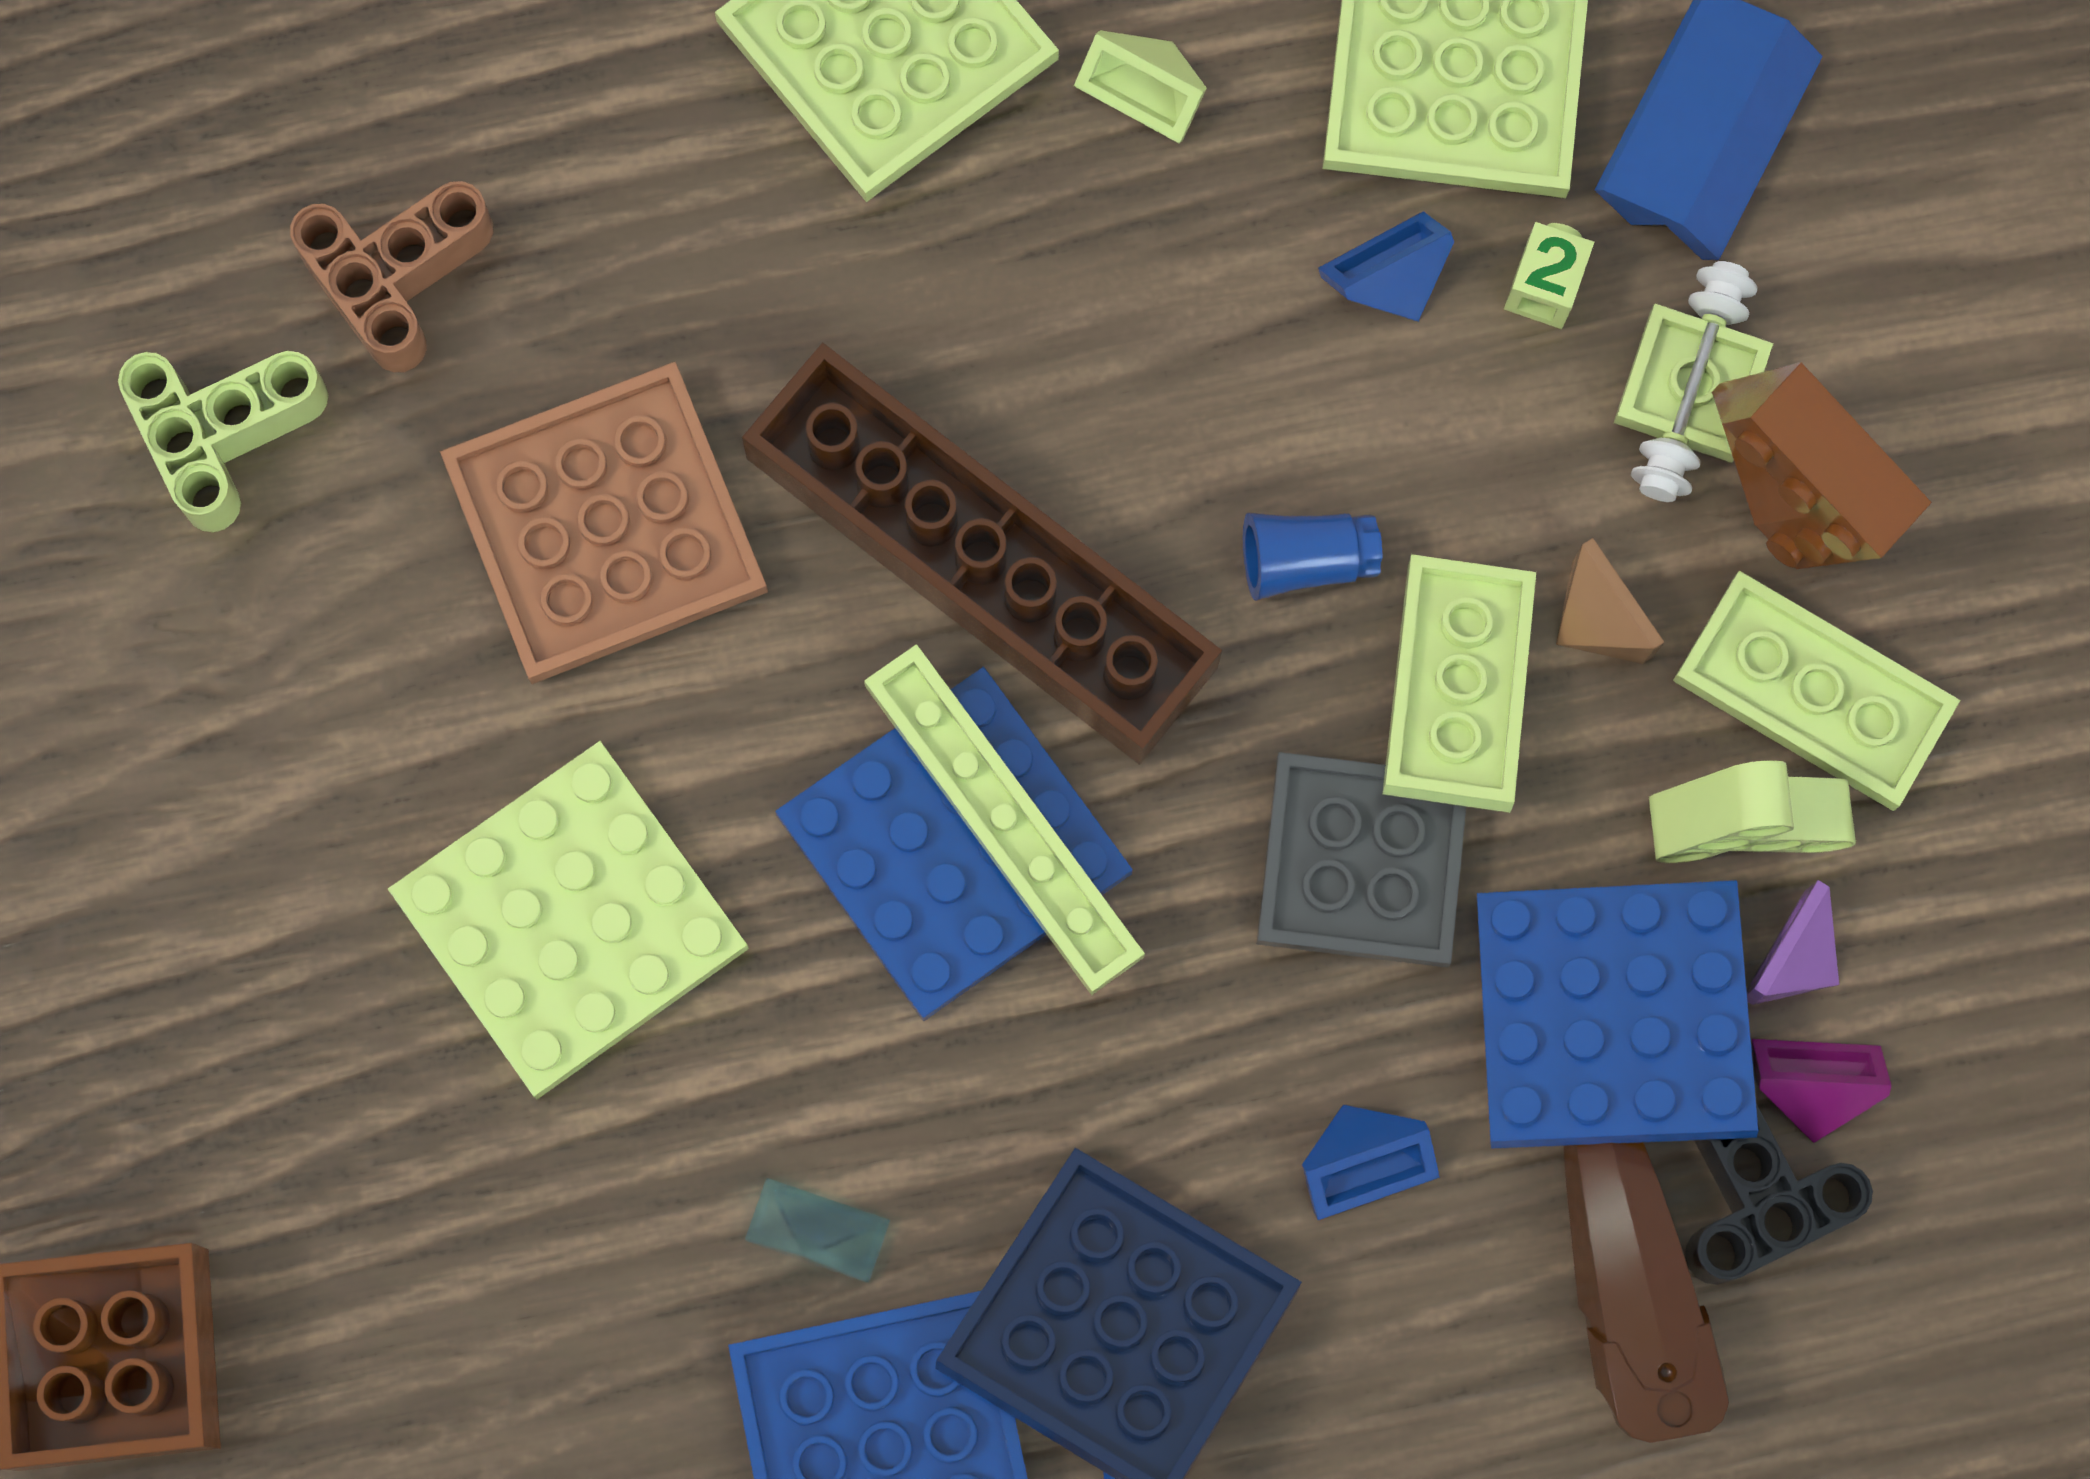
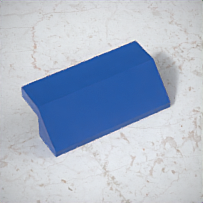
(1709, 123)

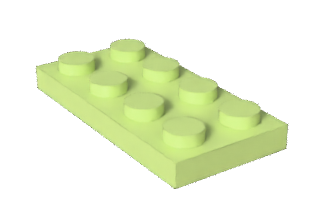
(1460, 683)
(1816, 691)

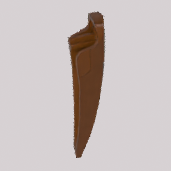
(1642, 1315)

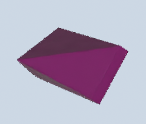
(1820, 1082)

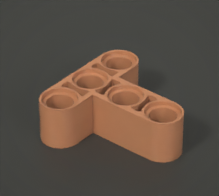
(393, 280)

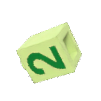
(1549, 274)

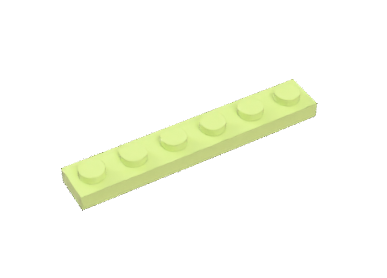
(1004, 819)

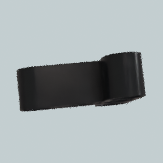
(1774, 1188)

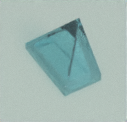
(817, 1230)

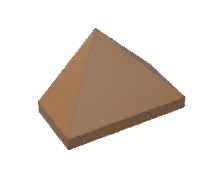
(1603, 613)

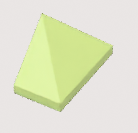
(1143, 81)

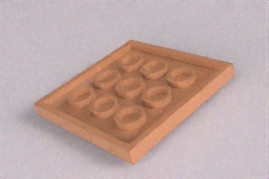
(603, 522)

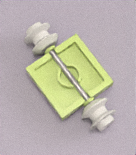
(1675, 376)

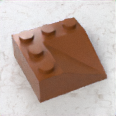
(1813, 471)
(107, 1357)

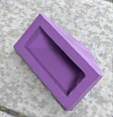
(1803, 952)

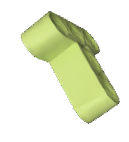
(204, 416)
(1751, 810)

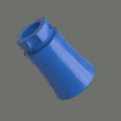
(1308, 551)

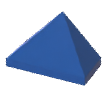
(1394, 268)
(1366, 1159)

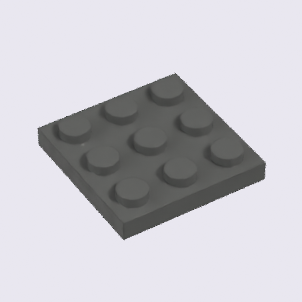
(1358, 865)

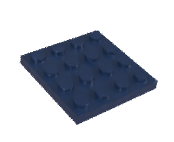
(1118, 1324)

